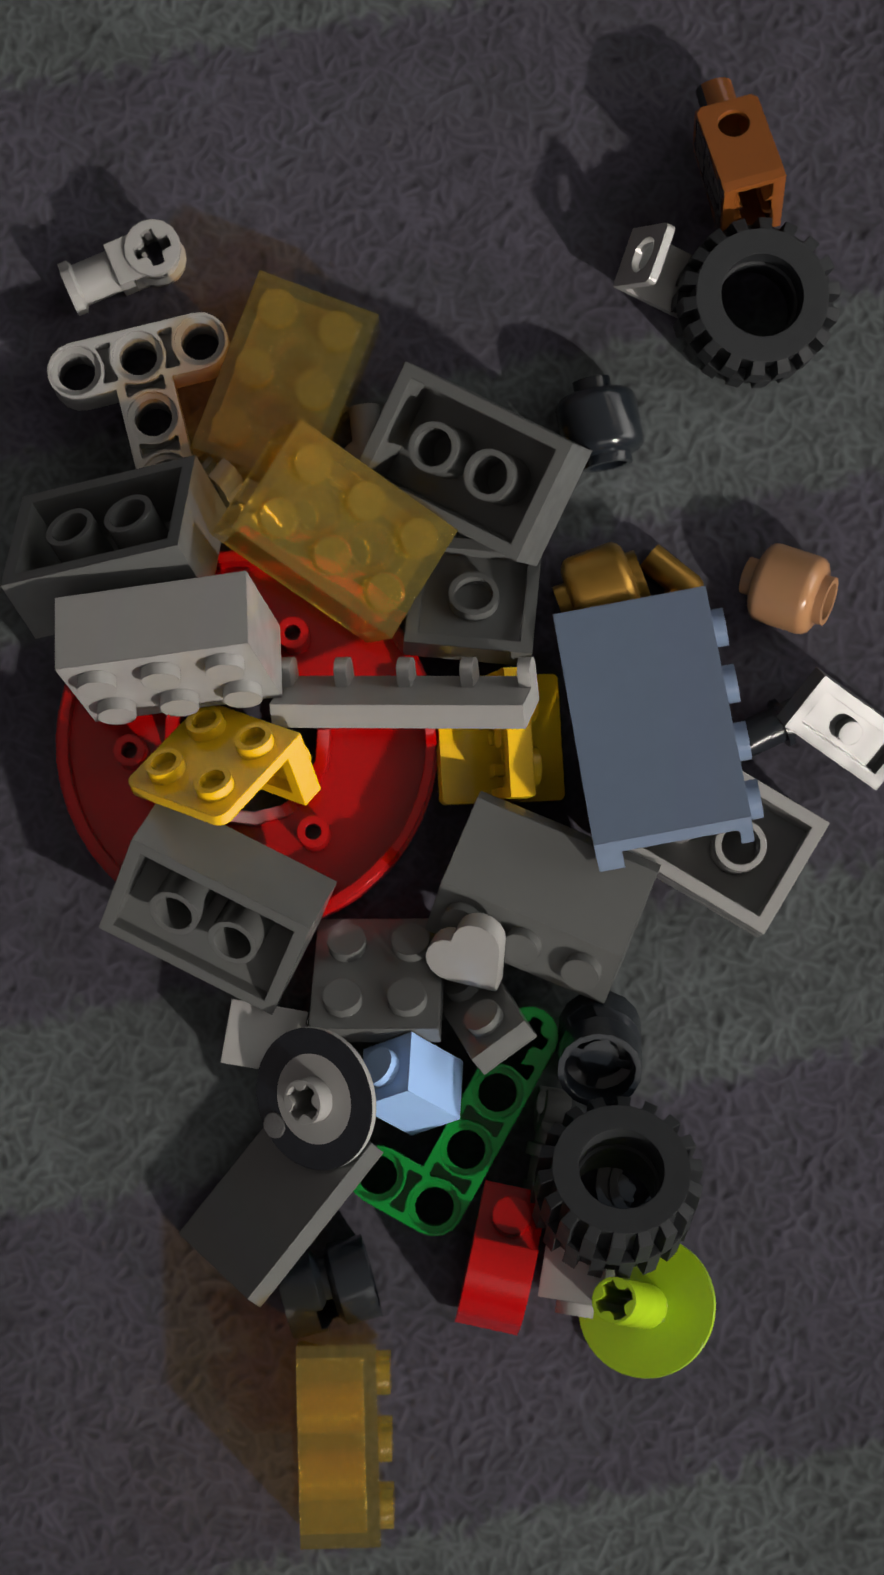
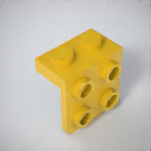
(221, 762)

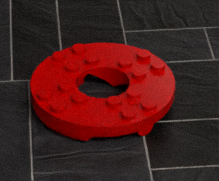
(369, 778)

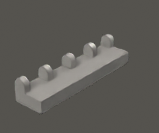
(406, 699)

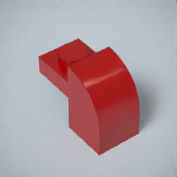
(500, 1260)

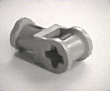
(125, 265)

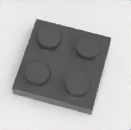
(475, 607)
(375, 980)

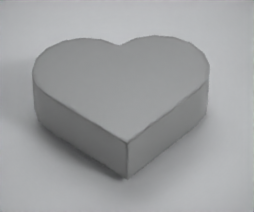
(470, 952)

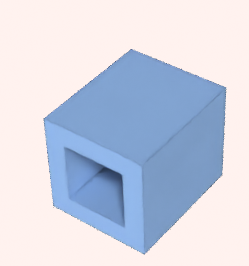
(414, 1083)

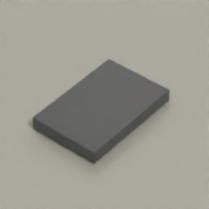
(269, 1214)

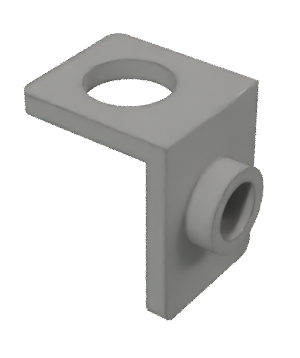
(651, 266)

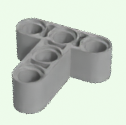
(147, 391)

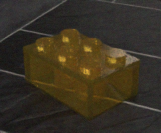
(286, 362)
(334, 532)
(343, 1441)

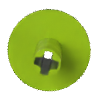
(653, 1319)

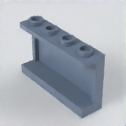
(656, 723)

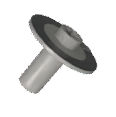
(316, 1098)

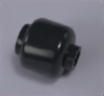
(602, 420)

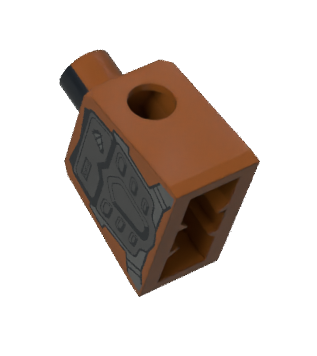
(737, 156)

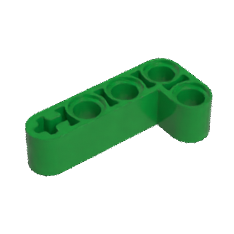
(490, 1125)

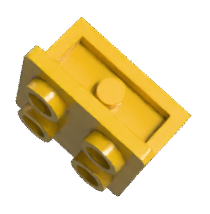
(505, 762)

